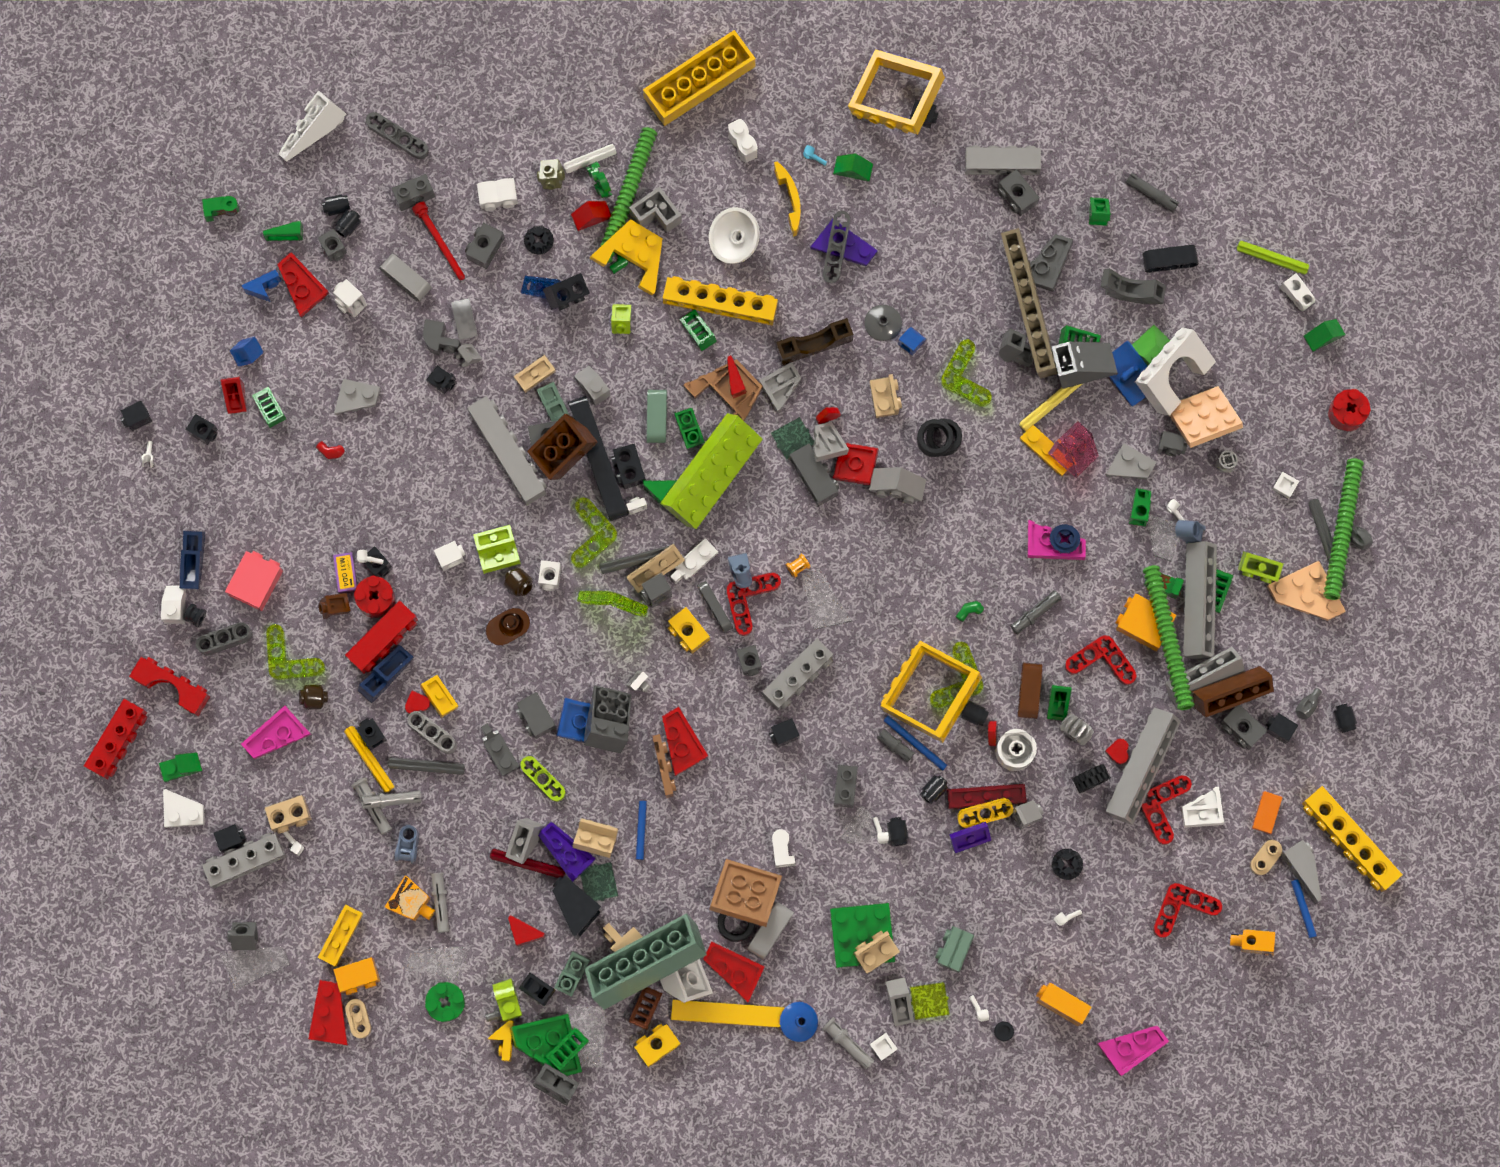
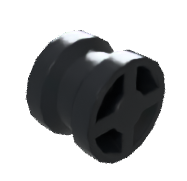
(194, 615)

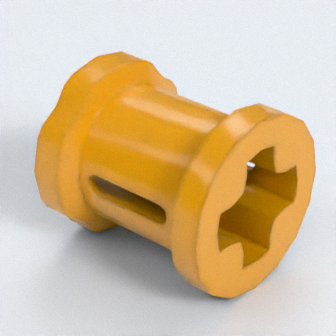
(798, 565)

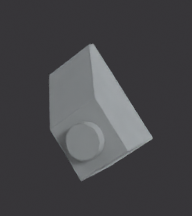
(592, 385)
(1027, 814)
(523, 839)
(899, 1001)

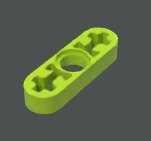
(556, 785)

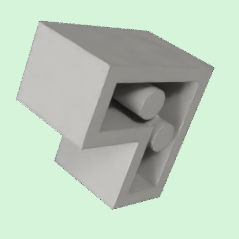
(656, 206)
(897, 483)

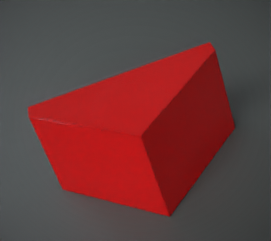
(591, 214)
(234, 395)
(523, 932)

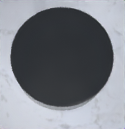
(1003, 1031)

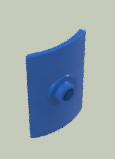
(1129, 367)

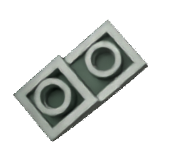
(572, 973)

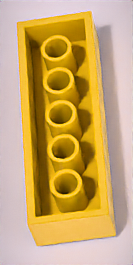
(699, 78)

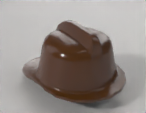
(507, 626)

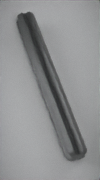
(1323, 530)

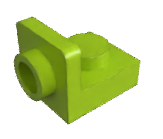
(621, 319)

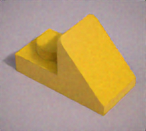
(504, 1034)

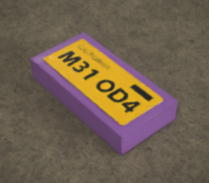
(345, 572)

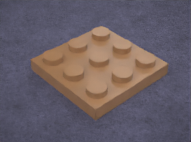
(745, 893)

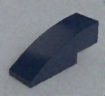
(192, 559)
(385, 674)

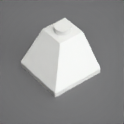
(687, 983)

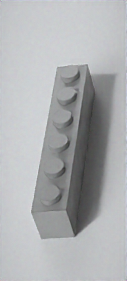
(506, 450)
(1200, 600)
(1143, 766)

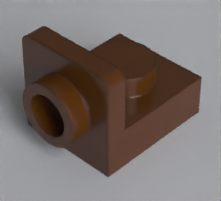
(334, 605)

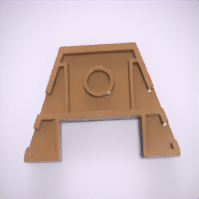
(720, 383)

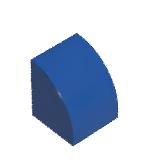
(911, 341)

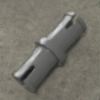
(895, 745)

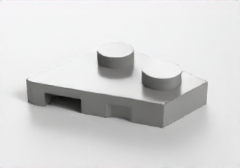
(356, 396)
(828, 442)
(1131, 464)

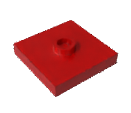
(856, 465)

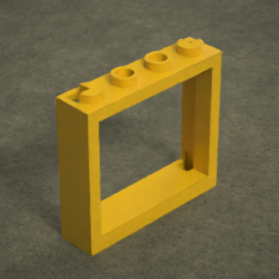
(903, 65)
(956, 707)

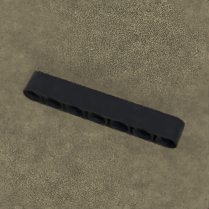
(599, 461)

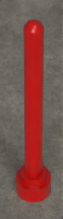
(421, 211)

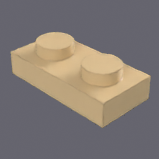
(534, 373)

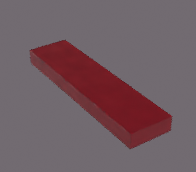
(974, 796)

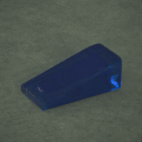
(537, 286)

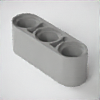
(405, 276)
(428, 724)
(768, 935)

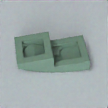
(552, 401)

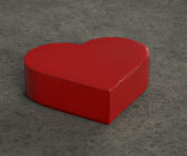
(828, 414)
(417, 702)
(992, 733)
(1118, 751)

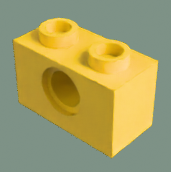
(683, 620)
(669, 1043)

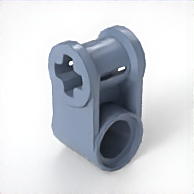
(1189, 531)
(740, 569)
(407, 846)

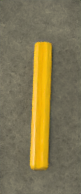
(369, 759)

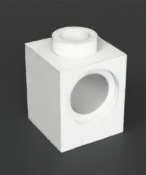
(450, 555)
(549, 567)

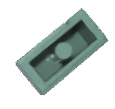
(955, 949)

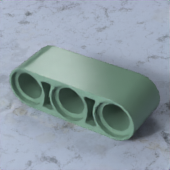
(656, 416)

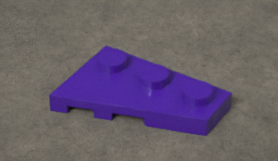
(856, 249)
(560, 845)

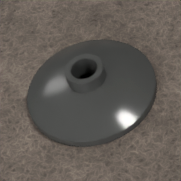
(879, 330)

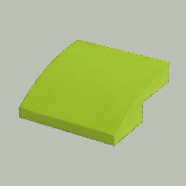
(496, 549)

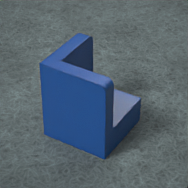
(246, 351)

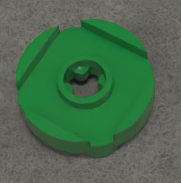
(602, 186)
(456, 1000)

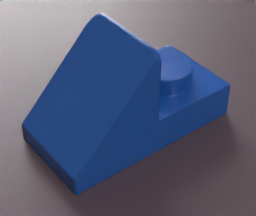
(257, 286)

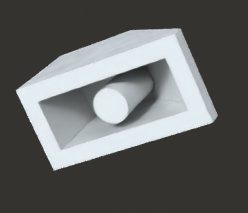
(173, 605)

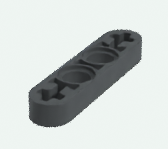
(397, 135)
(833, 246)

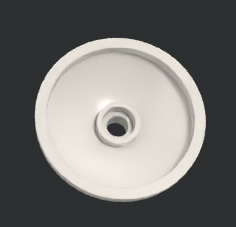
(725, 235)

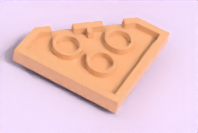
(1305, 591)

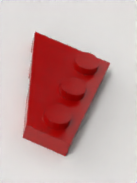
(302, 285)
(682, 742)
(735, 969)
(328, 1015)

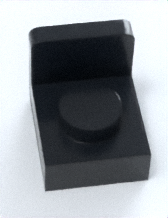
(441, 379)

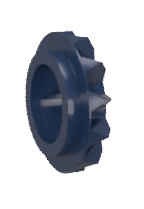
(1065, 530)

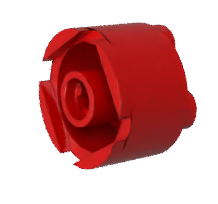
(1353, 419)
(374, 586)

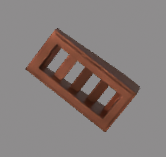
(637, 1022)

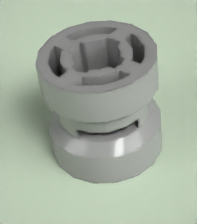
(1224, 464)

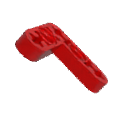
(746, 592)
(1101, 652)
(1155, 807)
(1176, 904)

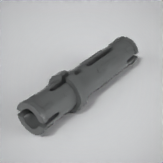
(1150, 191)
(1029, 617)

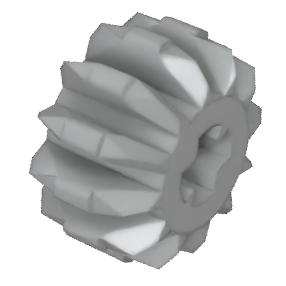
(1076, 729)

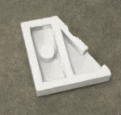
(1204, 810)
(181, 811)

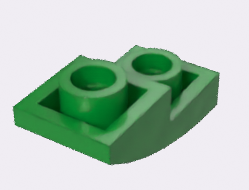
(689, 428)

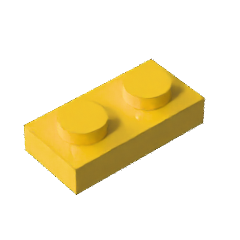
(439, 696)

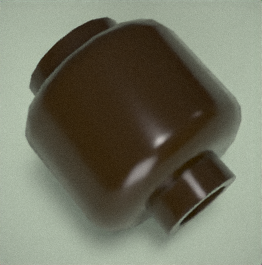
(518, 582)
(313, 697)

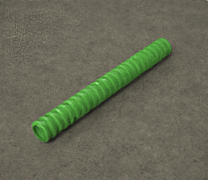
(631, 183)
(1343, 529)
(1168, 637)

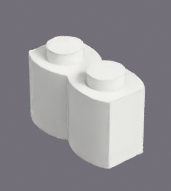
(742, 140)
(497, 194)

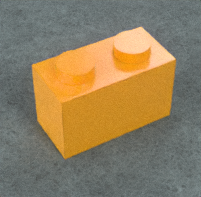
(357, 975)

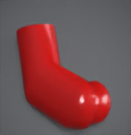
(330, 452)

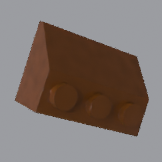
(562, 447)

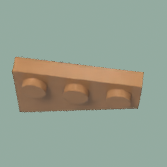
(665, 766)

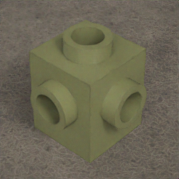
(551, 174)

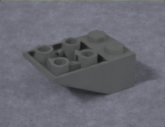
(1083, 362)
(608, 720)

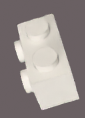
(349, 298)

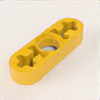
(1000, 814)

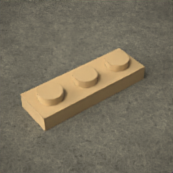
(659, 564)

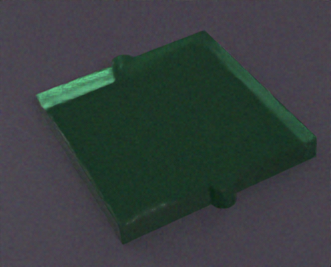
(792, 437)
(599, 882)

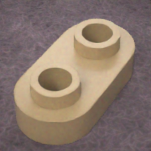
(1265, 856)
(358, 1019)

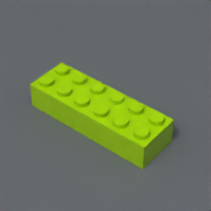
(711, 471)

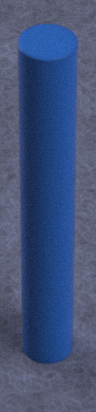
(641, 830)
(1303, 908)

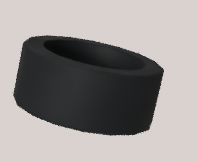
(937, 424)
(958, 437)
(733, 937)

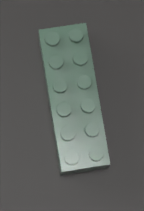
(645, 961)

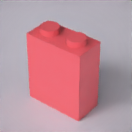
(254, 580)

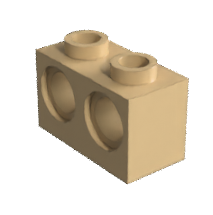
(287, 809)

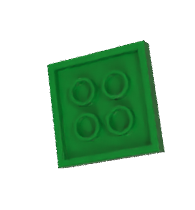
(857, 925)

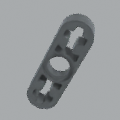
(713, 604)

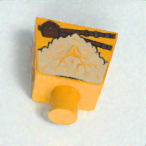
(410, 901)
(1264, 941)

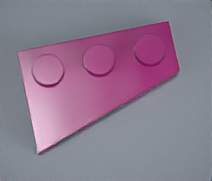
(1040, 546)
(275, 733)
(1132, 1048)

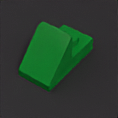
(1099, 211)
(180, 766)

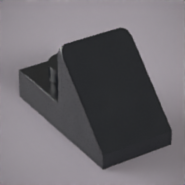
(537, 989)

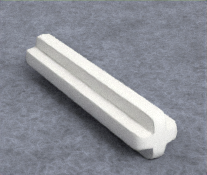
(589, 158)

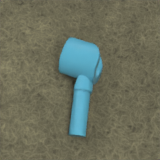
(809, 154)

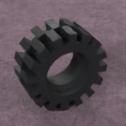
(1091, 778)

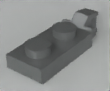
(499, 751)

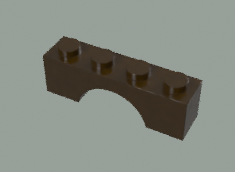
(797, 348)

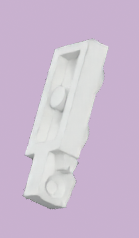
(694, 561)

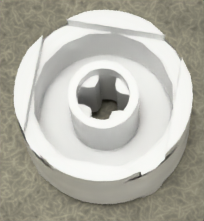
(1023, 742)

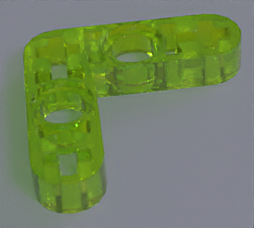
(959, 381)
(598, 537)
(613, 599)
(281, 661)
(940, 692)

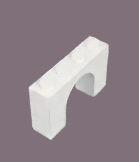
(1154, 378)

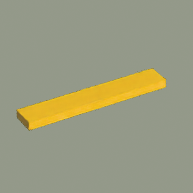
(726, 1013)

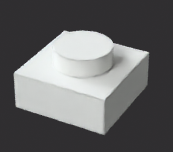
(1285, 485)
(636, 505)
(883, 1046)

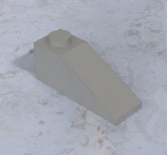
(1303, 865)

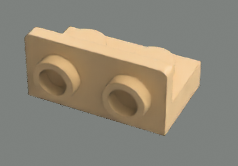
(884, 396)
(595, 838)
(876, 952)

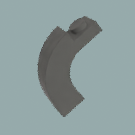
(1132, 290)

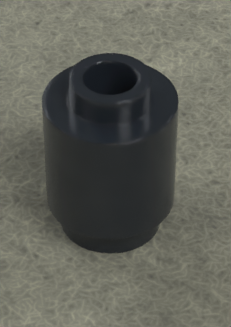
(336, 204)
(347, 223)
(974, 713)
(1345, 718)
(934, 789)
(897, 831)

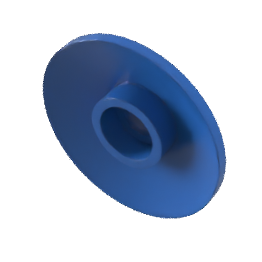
(790, 1025)

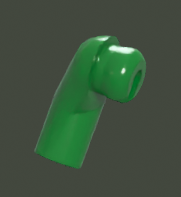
(619, 264)
(967, 608)

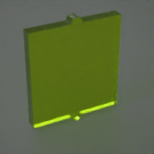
(929, 1000)

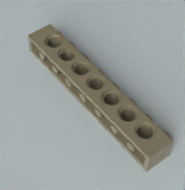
(1029, 303)

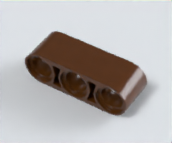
(1030, 690)

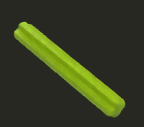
(1273, 257)

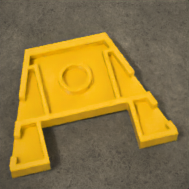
(636, 246)

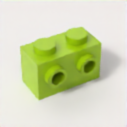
(1256, 565)

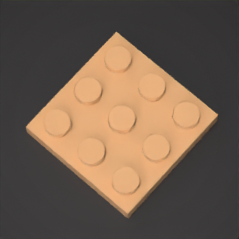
(1205, 417)

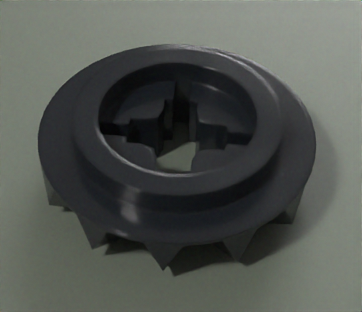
(538, 248)
(1068, 873)

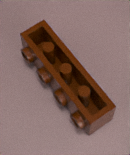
(1233, 691)

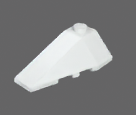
(320, 120)

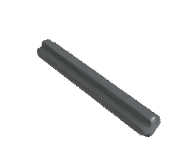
(630, 561)
(426, 766)

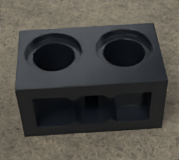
(565, 289)
(632, 465)

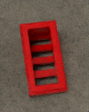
(736, 384)

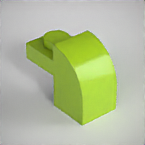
(507, 999)

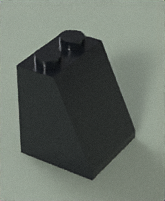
(576, 906)

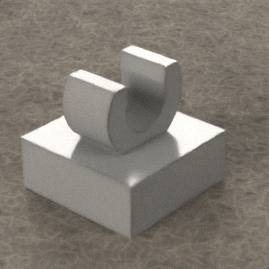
(469, 353)
(638, 681)

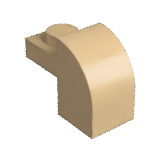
(620, 942)

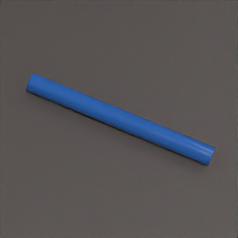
(914, 742)

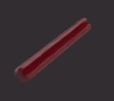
(529, 864)

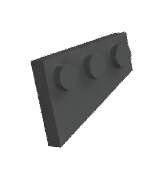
(1050, 262)

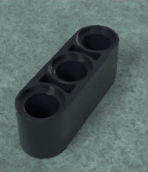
(1171, 257)

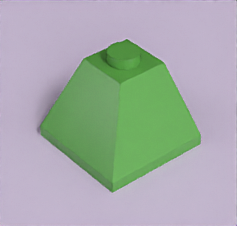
(1150, 344)

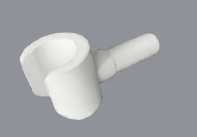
(148, 457)
(1172, 507)
(362, 557)
(882, 837)
(297, 848)
(1061, 919)
(982, 1015)

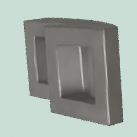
(464, 319)

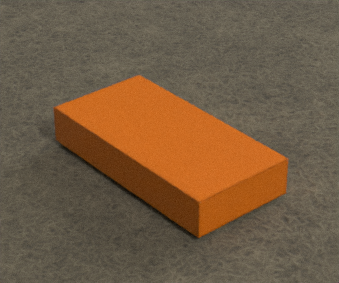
(1267, 812)

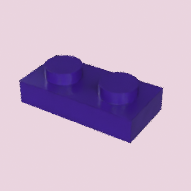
(970, 837)

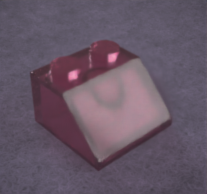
(1075, 449)

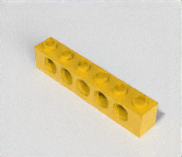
(727, 308)
(1389, 872)

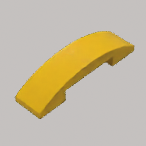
(784, 177)

